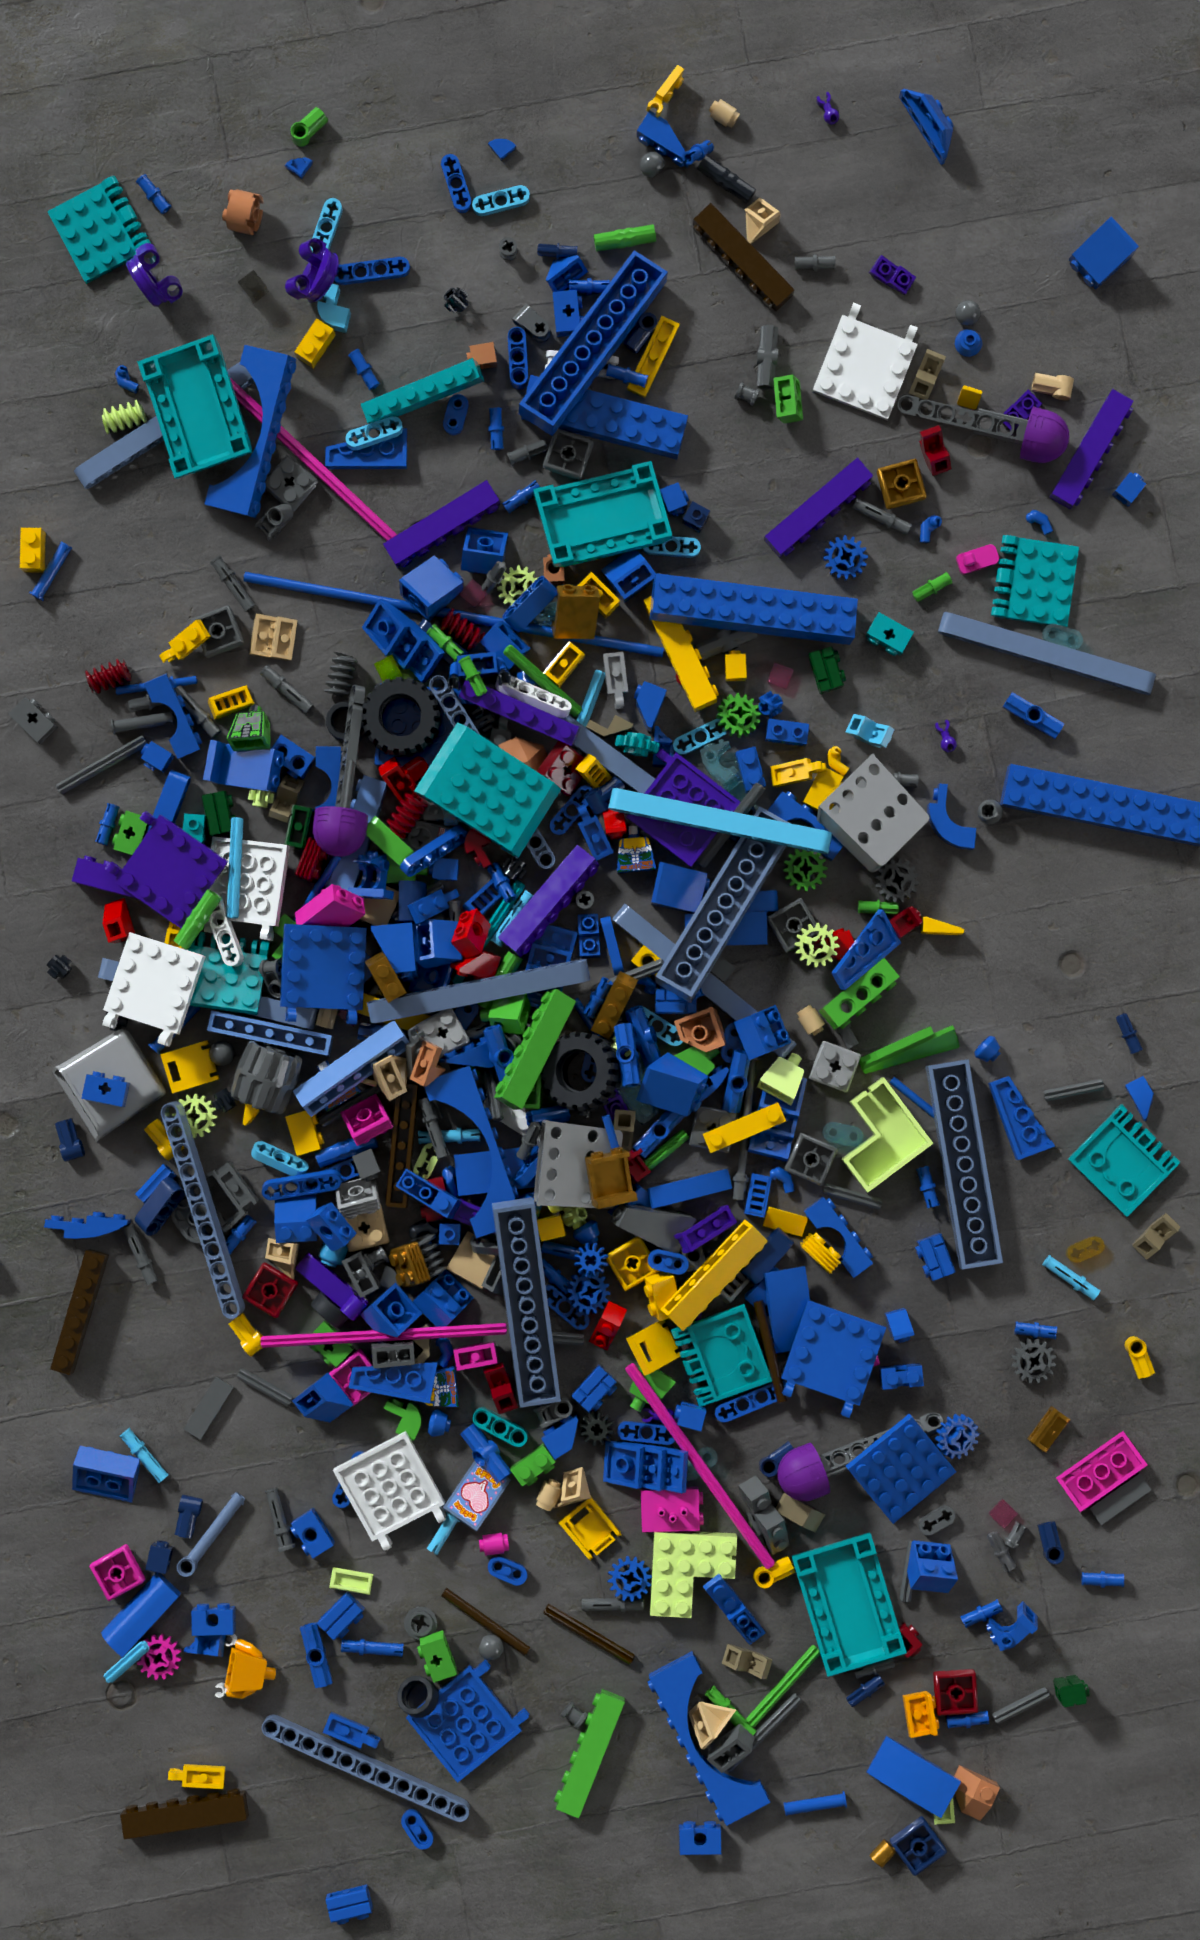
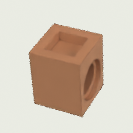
(483, 354)
(557, 578)

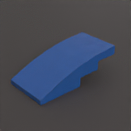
(403, 639)
(552, 948)
(777, 1140)
(475, 1170)
(786, 1302)
(645, 1466)
(913, 1776)

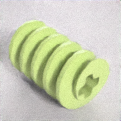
(123, 416)

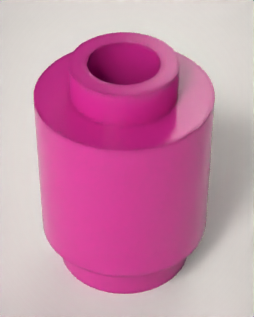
(494, 1544)

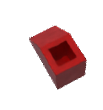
(614, 824)
(117, 921)
(844, 941)
(480, 965)
(608, 1325)

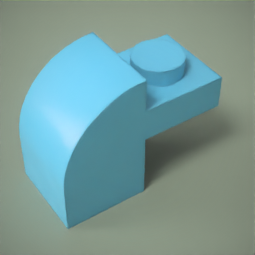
(331, 314)
(869, 731)

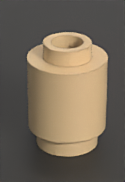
(724, 113)
(811, 1020)
(549, 1494)

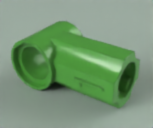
(309, 125)

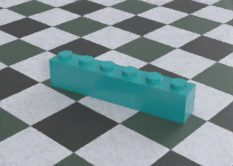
(423, 391)

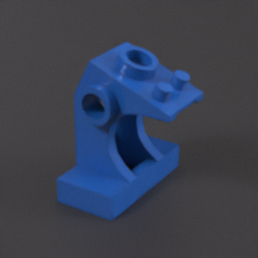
(367, 888)
(1026, 1623)

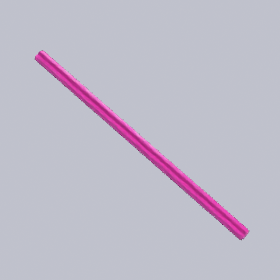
(317, 467)
(375, 1336)
(700, 1466)

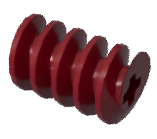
(461, 630)
(108, 676)
(407, 814)

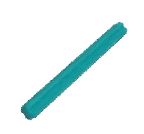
(496, 920)

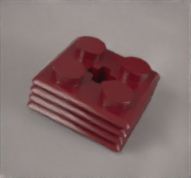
(553, 766)
(311, 862)
(257, 1294)
(965, 1701)

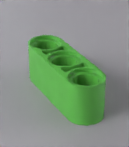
(388, 841)

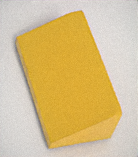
(785, 1220)

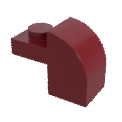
(934, 451)
(473, 843)
(501, 1388)

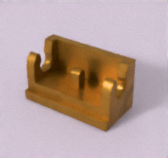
(1048, 1429)

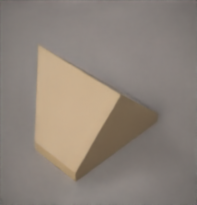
(760, 219)
(391, 1076)
(283, 1256)
(573, 1488)
(709, 1721)

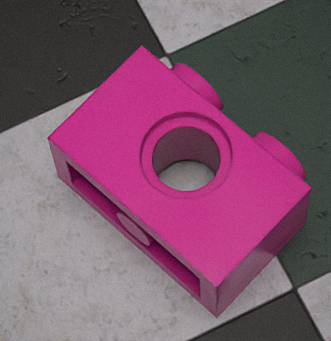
(475, 1355)

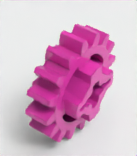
(166, 1661)

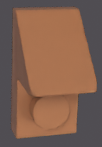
(426, 1065)

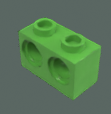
(788, 399)

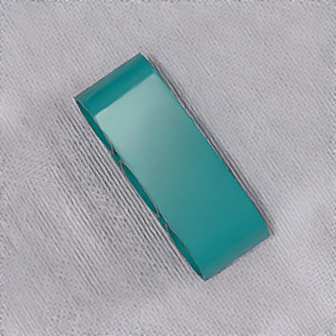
(489, 1426)

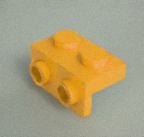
(920, 1714)

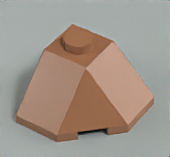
(527, 752)
(702, 1030)
(975, 1793)

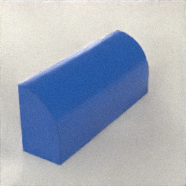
(750, 931)
(140, 1614)

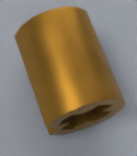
(882, 1853)

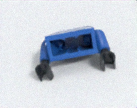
(486, 663)

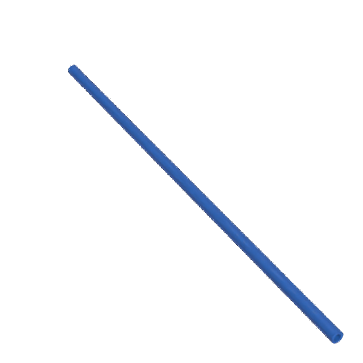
(471, 617)

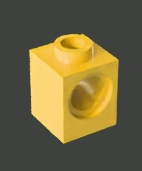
(735, 666)
(641, 954)

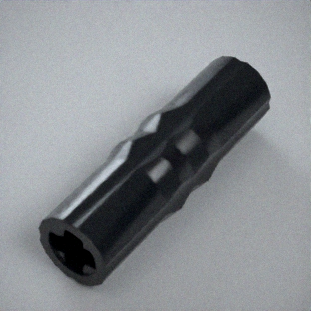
(726, 179)

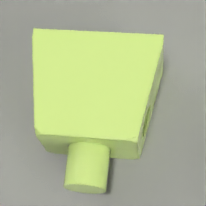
(783, 1078)

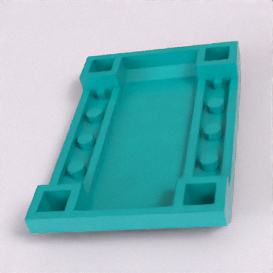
(195, 406)
(603, 515)
(487, 789)
(848, 1604)

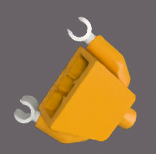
(245, 1670)

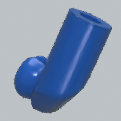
(124, 381)
(1040, 518)
(928, 526)
(649, 983)
(448, 1174)
(783, 1176)
(446, 1350)

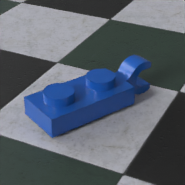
(594, 834)
(431, 905)
(349, 1731)

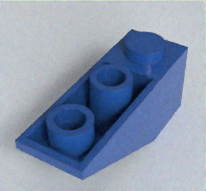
(658, 134)
(471, 1055)
(429, 1194)

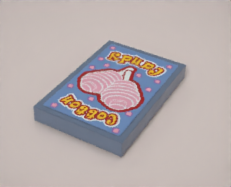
(475, 1496)

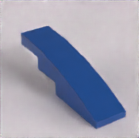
(689, 1188)

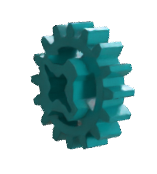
(637, 744)

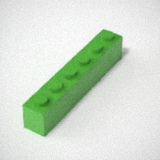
(534, 1049)
(590, 1753)

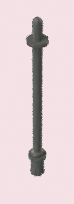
(740, 1178)

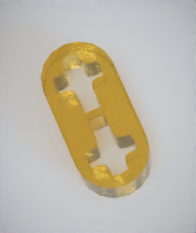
(1082, 1245)

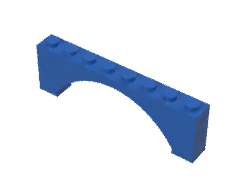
(245, 488)
(461, 1092)
(730, 1794)

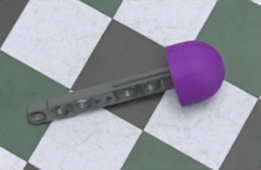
(1042, 436)
(337, 827)
(805, 1473)

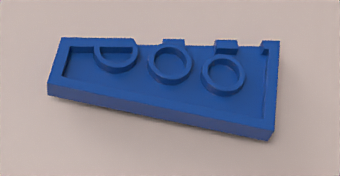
(383, 455)
(867, 950)
(1021, 1126)
(404, 1382)

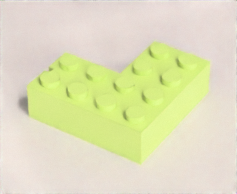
(895, 1137)
(679, 1559)

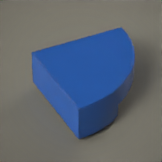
(502, 147)
(299, 166)

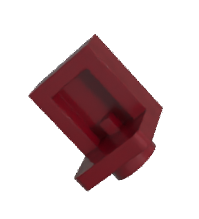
(906, 921)
(637, 1167)
(911, 1635)

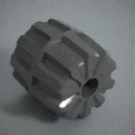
(266, 1077)

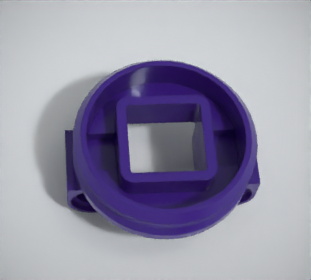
(141, 272)
(318, 273)

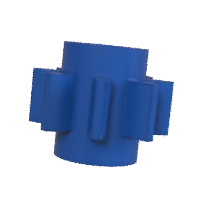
(770, 704)

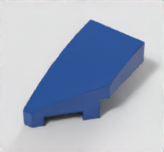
(665, 744)
(1141, 1095)
(207, 1645)

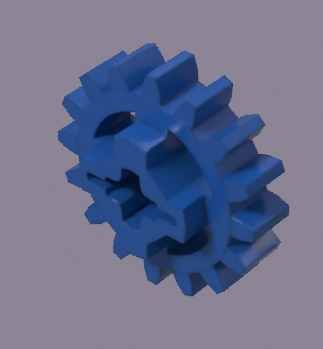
(853, 553)
(590, 1299)
(957, 1436)
(642, 1582)

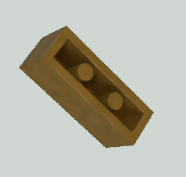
(614, 1005)

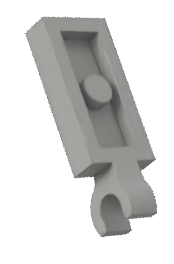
(615, 677)

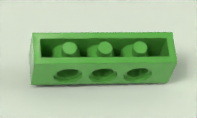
(882, 972)

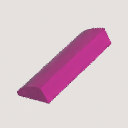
(1101, 1471)

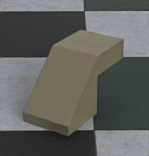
(927, 374)
(616, 727)
(287, 795)
(624, 1121)
(1155, 1236)
(425, 1344)
(800, 1513)
(747, 1661)

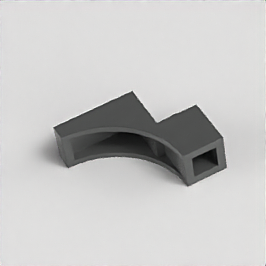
(769, 1520)

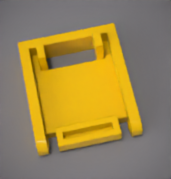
(193, 1066)
(658, 1344)
(592, 1530)

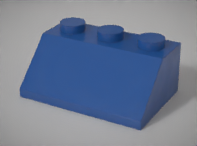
(105, 1473)

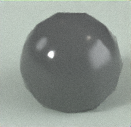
(651, 164)
(968, 312)
(990, 811)
(221, 1053)
(491, 1647)

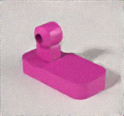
(977, 559)

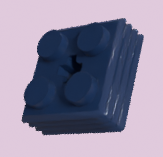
(919, 1832)

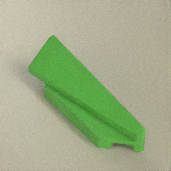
(913, 1047)

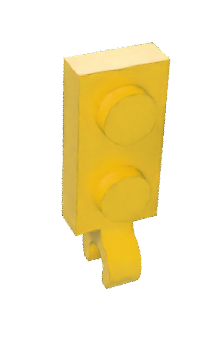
(665, 92)
(186, 642)
(795, 771)
(199, 1776)

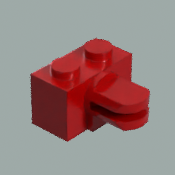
(403, 778)

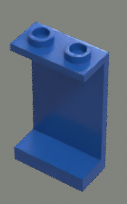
(243, 769)

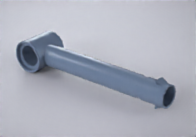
(211, 1534)

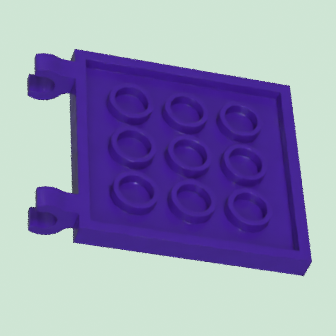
(688, 784)
(169, 869)

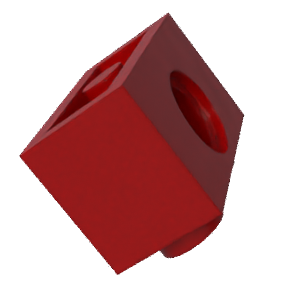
(471, 933)

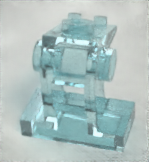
(726, 777)

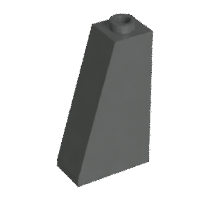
(654, 1224)

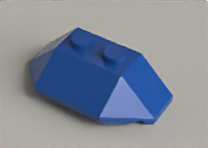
(930, 121)

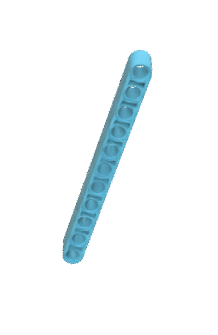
(720, 820)

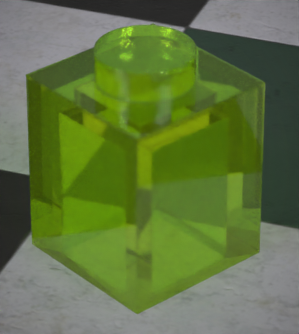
(388, 668)

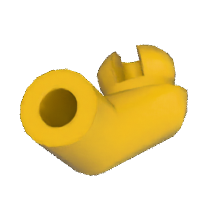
(834, 760)

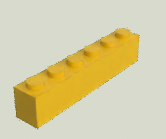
(685, 662)
(714, 1275)

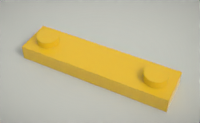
(655, 354)
(744, 1127)

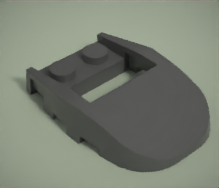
(236, 1190)

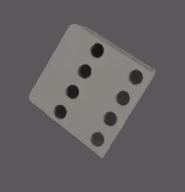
(873, 816)
(115, 1056)
(562, 1165)

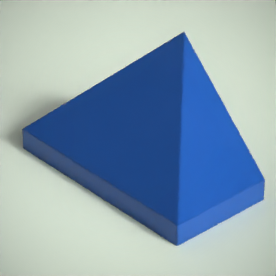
(564, 270)

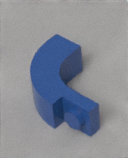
(944, 828)

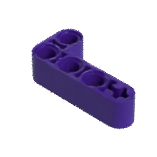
(332, 1286)

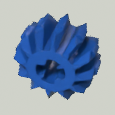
(591, 1267)

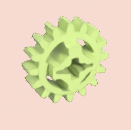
(512, 581)
(829, 950)
(195, 1105)

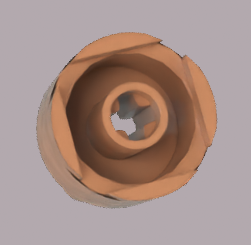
(243, 211)

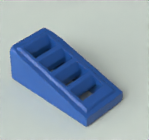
(468, 907)
(760, 1213)

